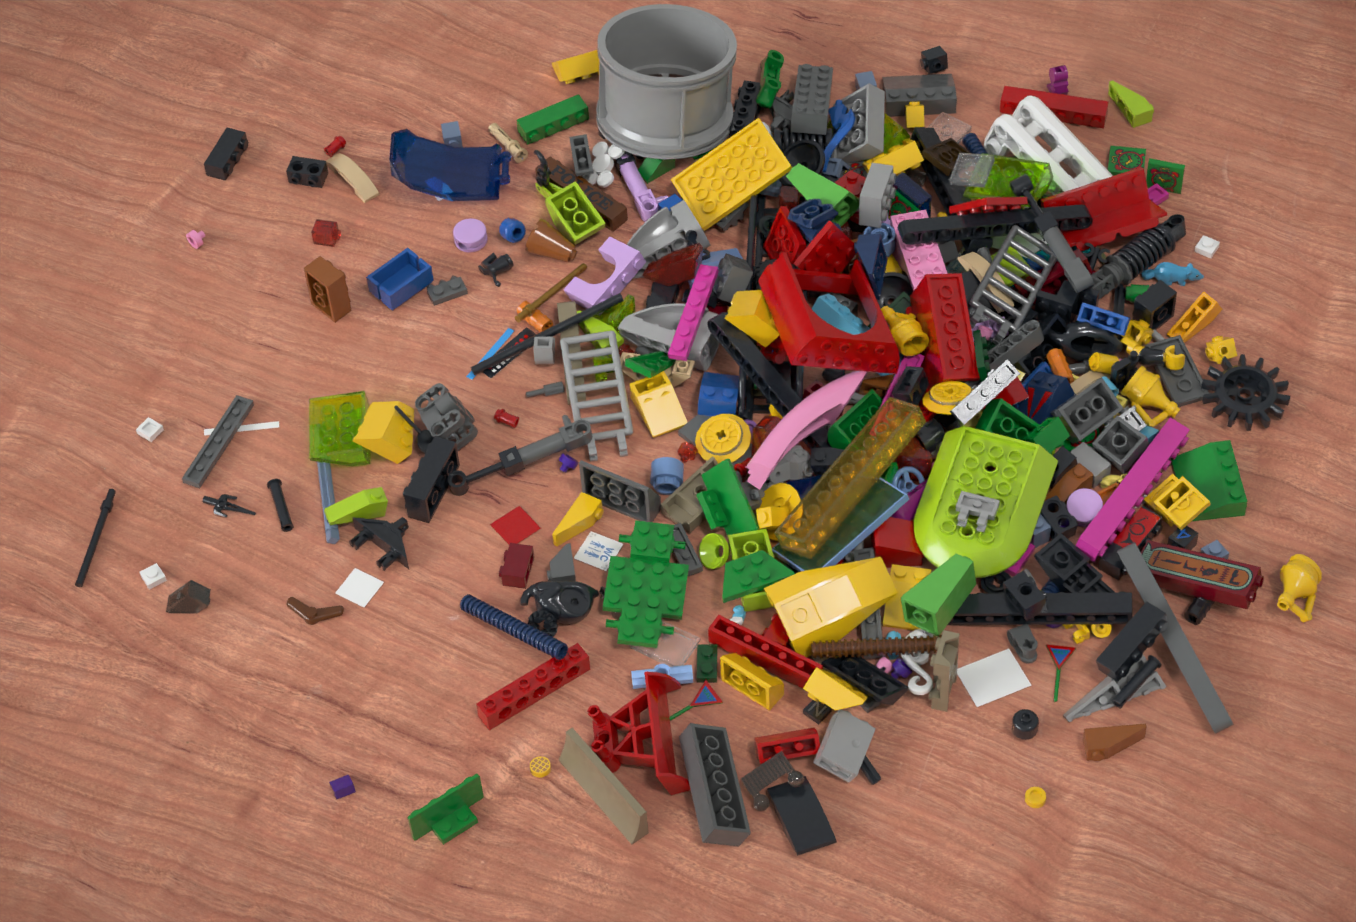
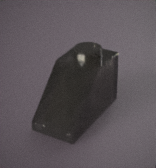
(188, 599)

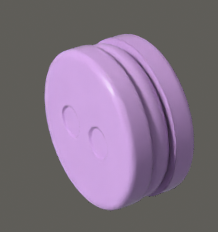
(470, 235)
(1084, 505)

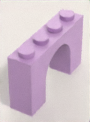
(627, 263)

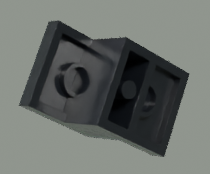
(1065, 303)

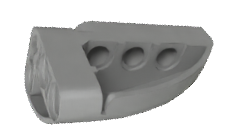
(666, 233)
(656, 329)

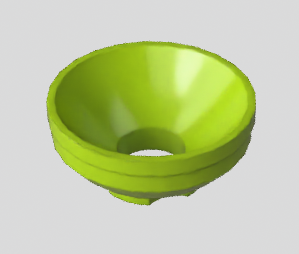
(709, 551)

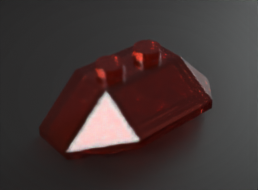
(676, 266)

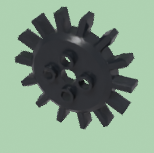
(1253, 382)

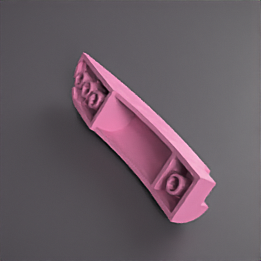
(805, 418)

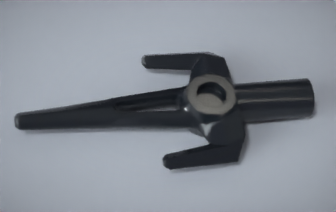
(222, 504)

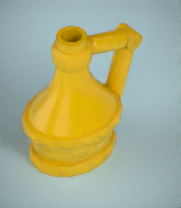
(906, 332)
(1146, 390)
(1299, 580)

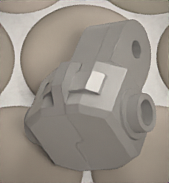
(793, 466)

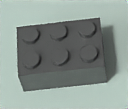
(1087, 410)

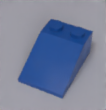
(718, 394)

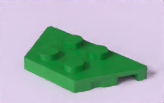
(752, 575)

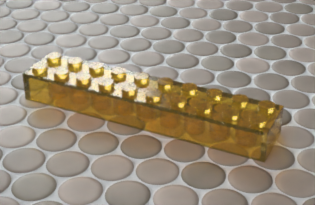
(850, 477)

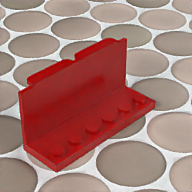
(1115, 205)
(944, 316)

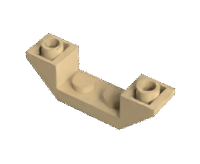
(681, 371)

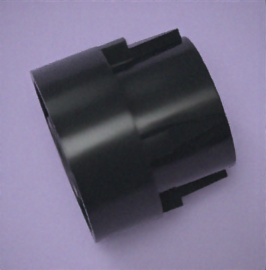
(930, 435)

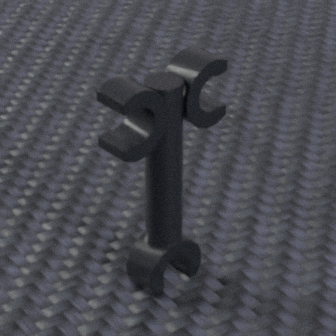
(1095, 254)

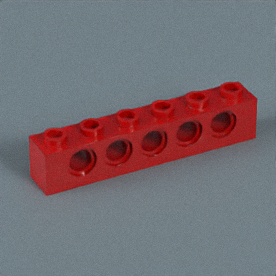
(532, 687)

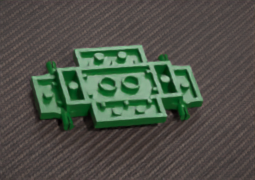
(646, 585)

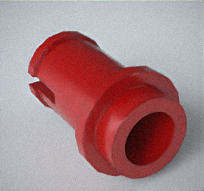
(338, 143)
(506, 418)
(741, 467)

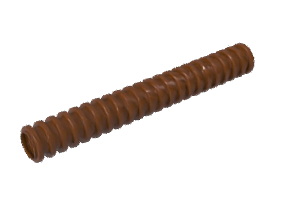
(874, 646)

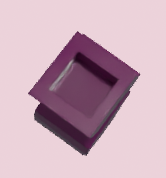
(1058, 78)

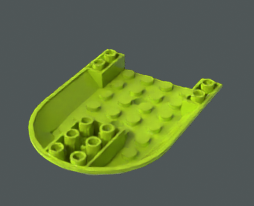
(1019, 482)

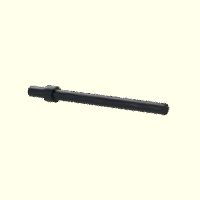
(106, 507)

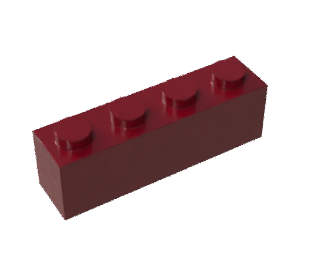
(1055, 278)

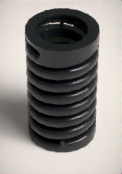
(789, 138)

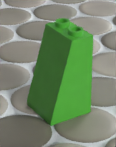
(818, 187)
(939, 595)

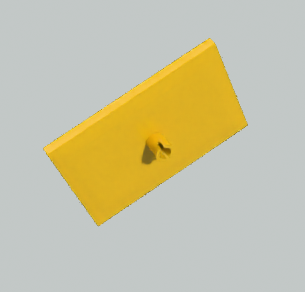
(731, 174)

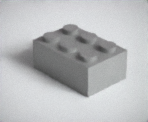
(876, 195)

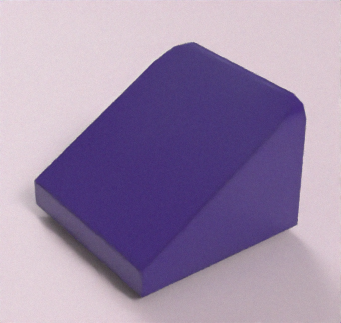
(342, 786)

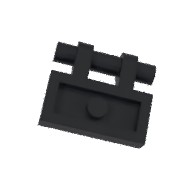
(1124, 370)

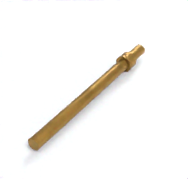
(530, 309)

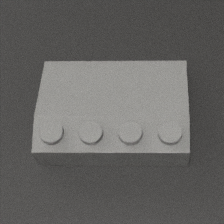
(867, 134)

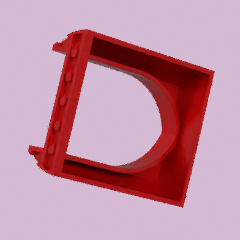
(810, 338)

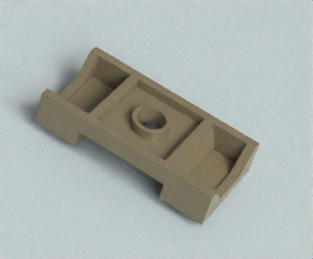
(683, 503)
(944, 668)

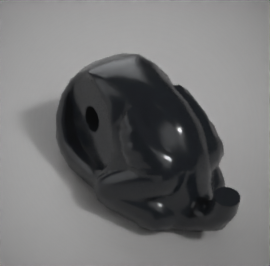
(1082, 340)
(563, 599)

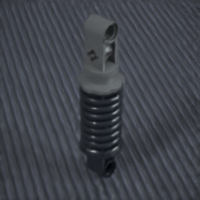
(1139, 254)

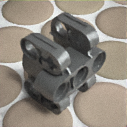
(452, 420)

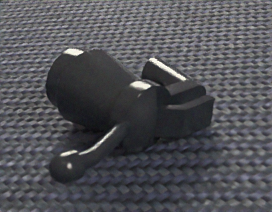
(499, 265)

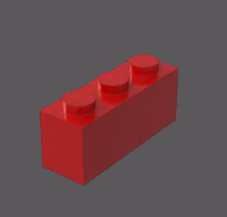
(791, 743)

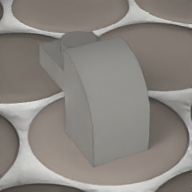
(544, 350)

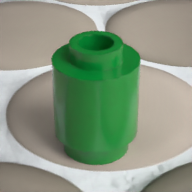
(1133, 291)

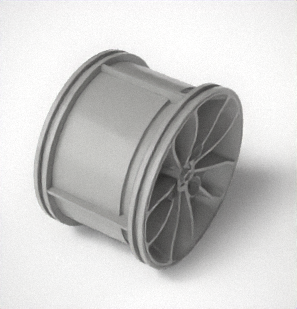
(665, 81)

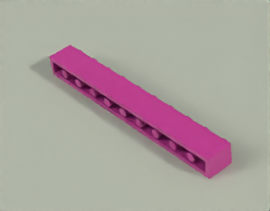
(1132, 489)

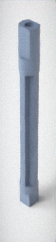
(328, 499)

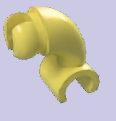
(1111, 479)

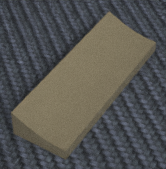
(604, 787)

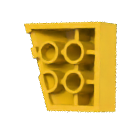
(898, 156)
(752, 316)
(387, 431)
(833, 690)

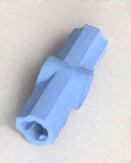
(682, 674)

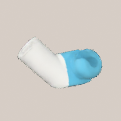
(739, 614)

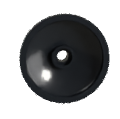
(805, 153)
(893, 286)

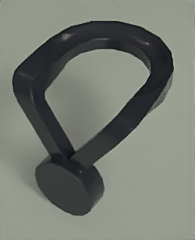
(691, 236)

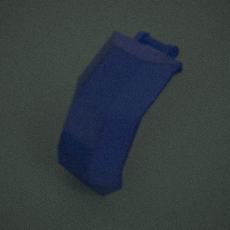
(448, 170)

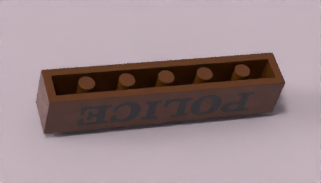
(609, 209)

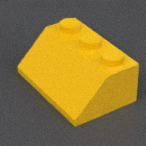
(577, 66)
(751, 680)

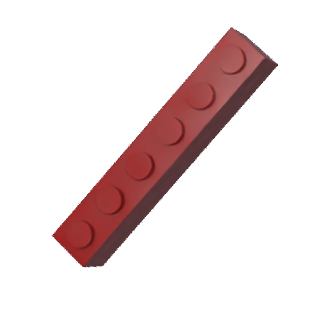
(1065, 107)
(762, 651)

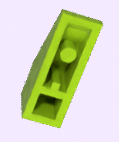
(1132, 105)
(594, 325)
(364, 504)

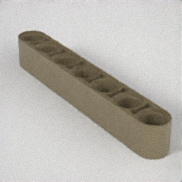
(565, 311)

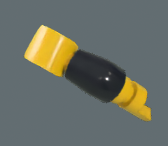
(1154, 357)

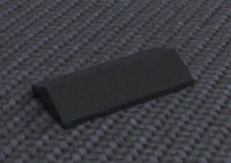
(867, 678)

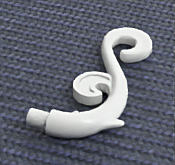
(914, 663)

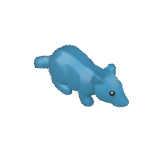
(1171, 273)

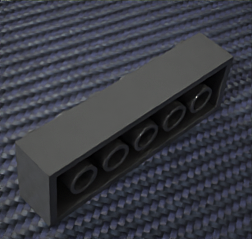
(812, 99)
(714, 785)

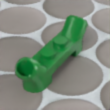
(769, 79)

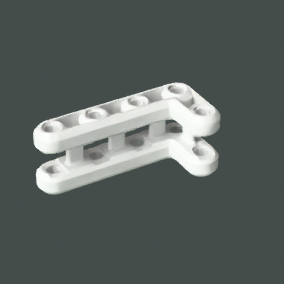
(1035, 119)

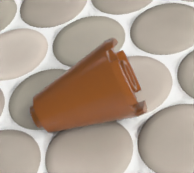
(550, 243)

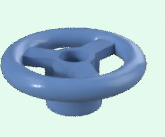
(901, 483)

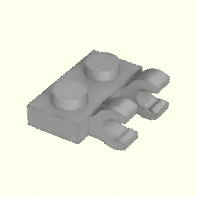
(976, 505)

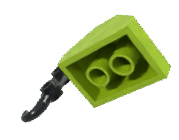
(567, 206)

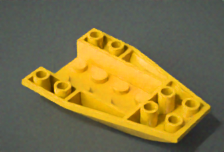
(829, 600)

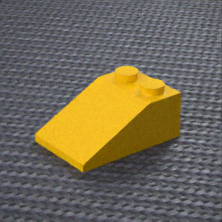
(903, 579)

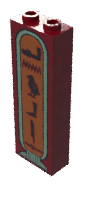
(1203, 574)

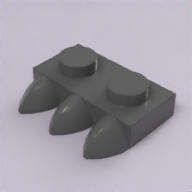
(446, 290)

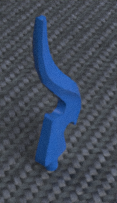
(841, 120)

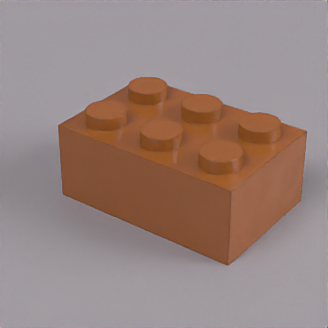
(327, 288)

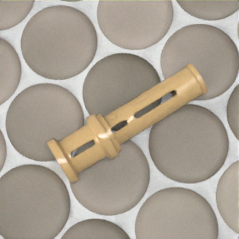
(510, 145)

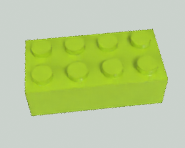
(745, 544)

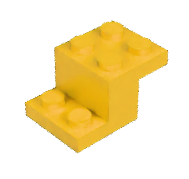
(1177, 501)

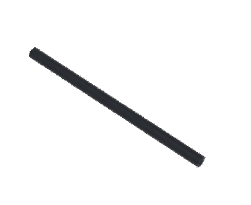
(550, 332)

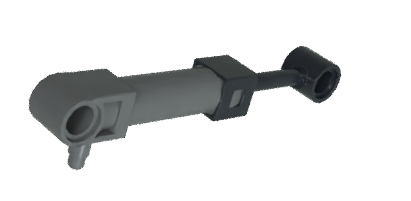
(1050, 232)
(515, 459)

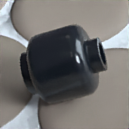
(1025, 724)

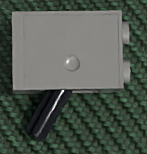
(845, 748)

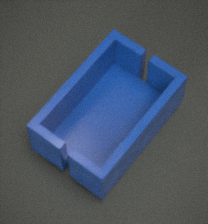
(400, 278)

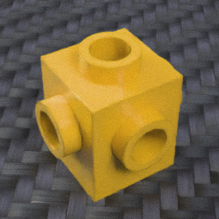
(1139, 332)
(1220, 348)

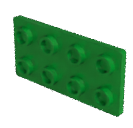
(726, 501)
(449, 813)

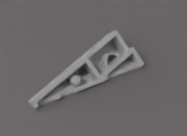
(1102, 694)

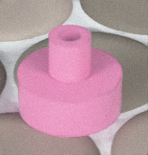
(195, 238)

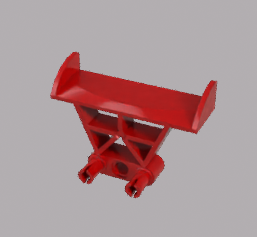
(613, 754)

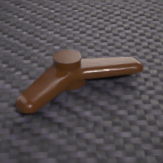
(311, 614)

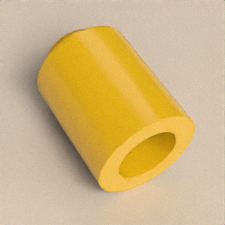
(1102, 362)

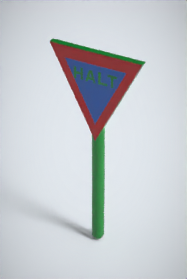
(1060, 655)
(705, 696)

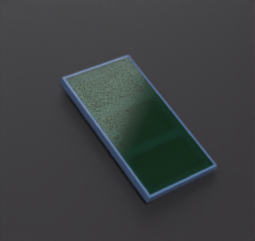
(871, 511)

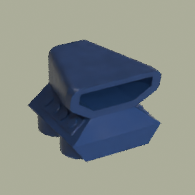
(812, 217)

